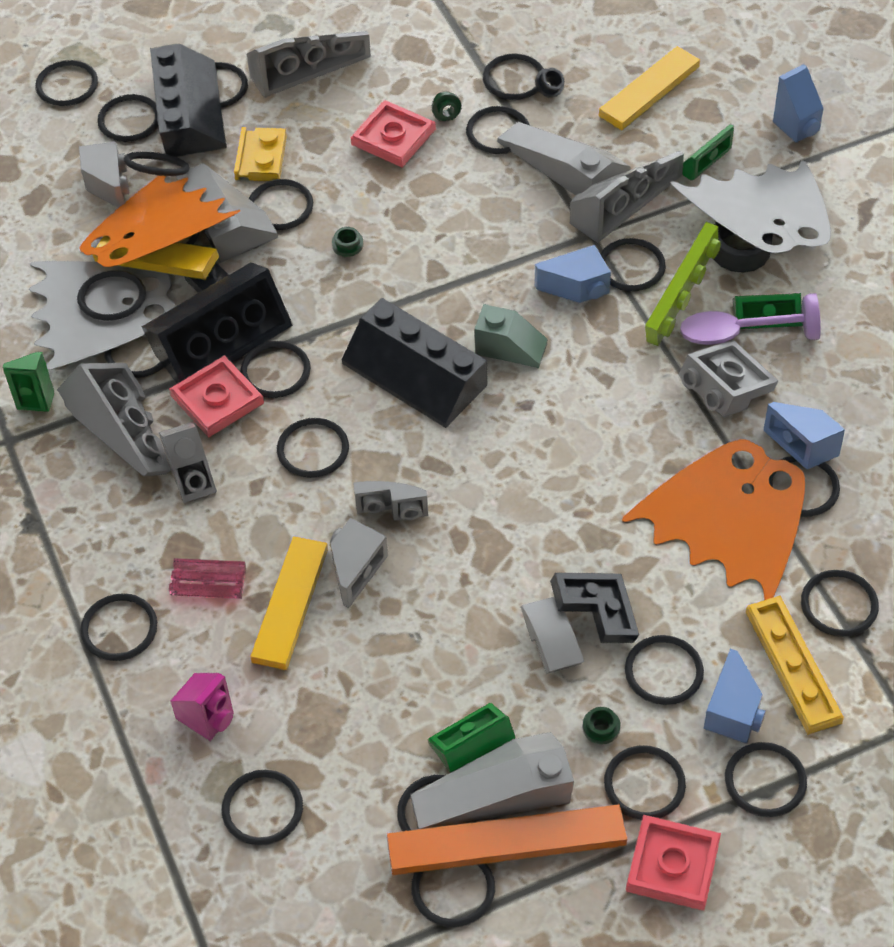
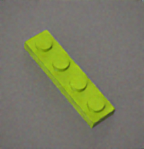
(678, 291)

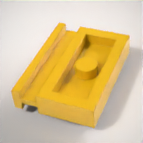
(260, 154)

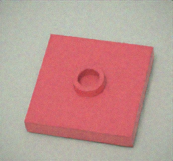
(393, 133)
(216, 396)
(673, 862)

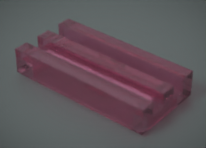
(208, 573)

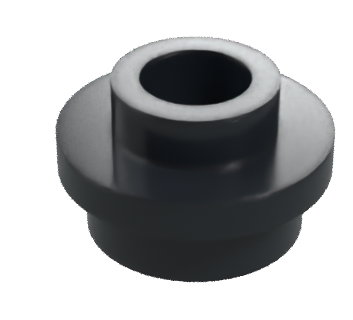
(552, 76)

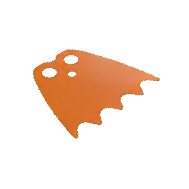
(157, 217)
(723, 523)

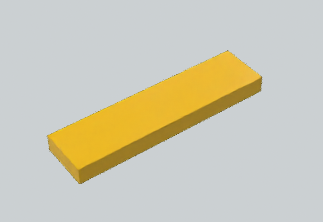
(649, 88)
(174, 259)
(289, 603)
(794, 665)

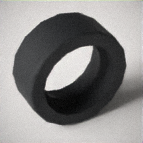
(740, 260)

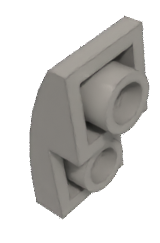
(405, 500)
(552, 634)

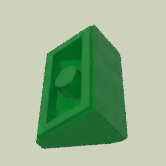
(708, 153)
(767, 305)
(30, 382)
(472, 737)

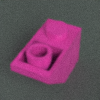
(204, 704)

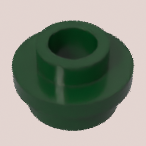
(445, 99)
(347, 242)
(603, 716)

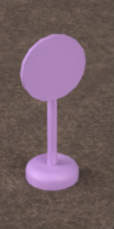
(720, 327)

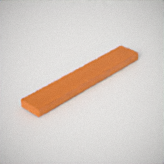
(506, 839)

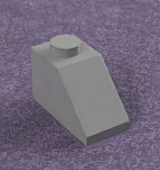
(356, 557)

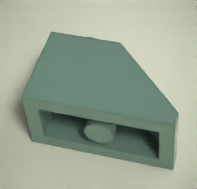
(508, 337)

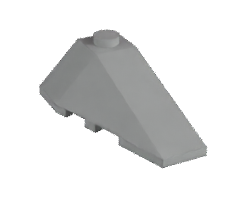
(304, 58)
(560, 158)
(616, 199)
(240, 232)
(111, 407)
(507, 781)

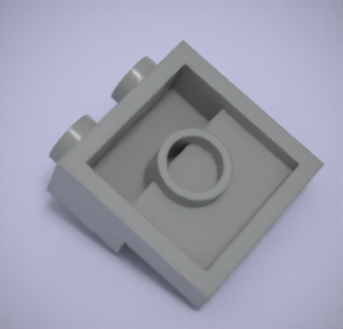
(726, 377)

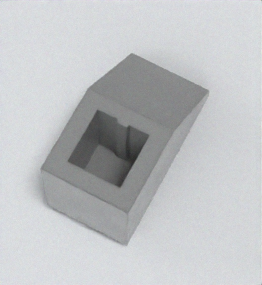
(103, 170)
(188, 461)

